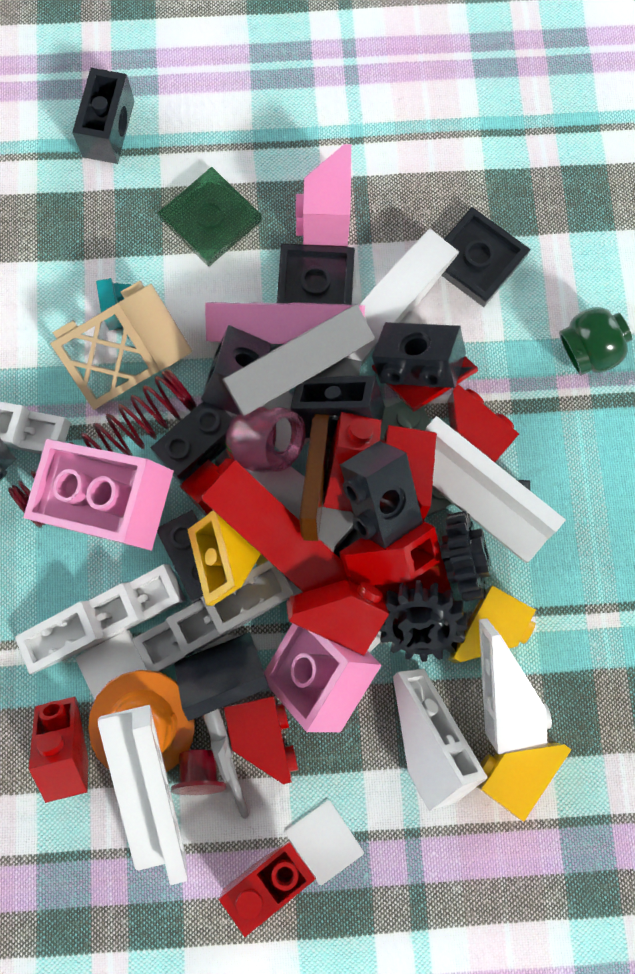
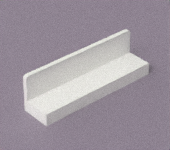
(490, 494)
(143, 791)

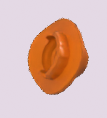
(143, 689)

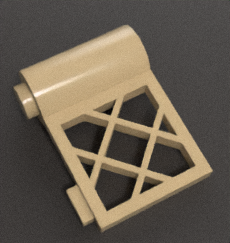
(147, 325)

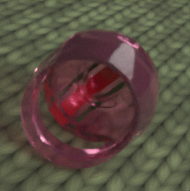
(253, 439)

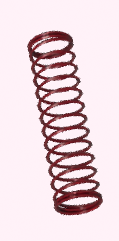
(170, 381)

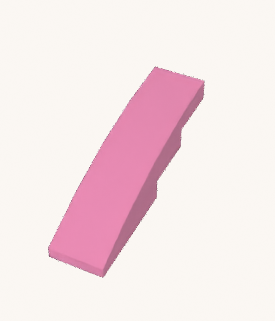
(268, 321)

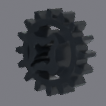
(465, 556)
(421, 621)

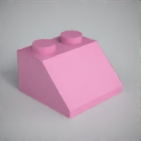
(326, 202)
(319, 679)

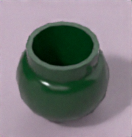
(596, 340)

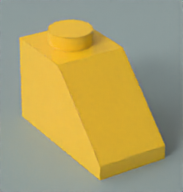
(220, 557)
(507, 616)
(521, 777)

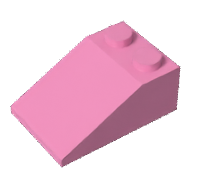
(99, 493)

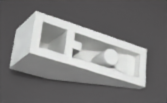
(512, 708)
(433, 744)

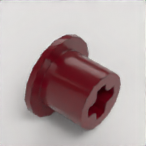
(197, 774)

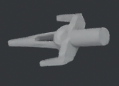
(222, 753)

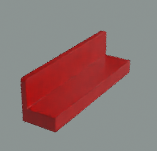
(271, 528)

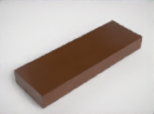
(315, 478)

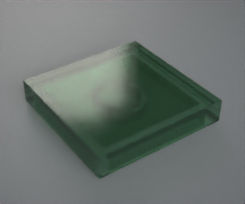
(210, 216)

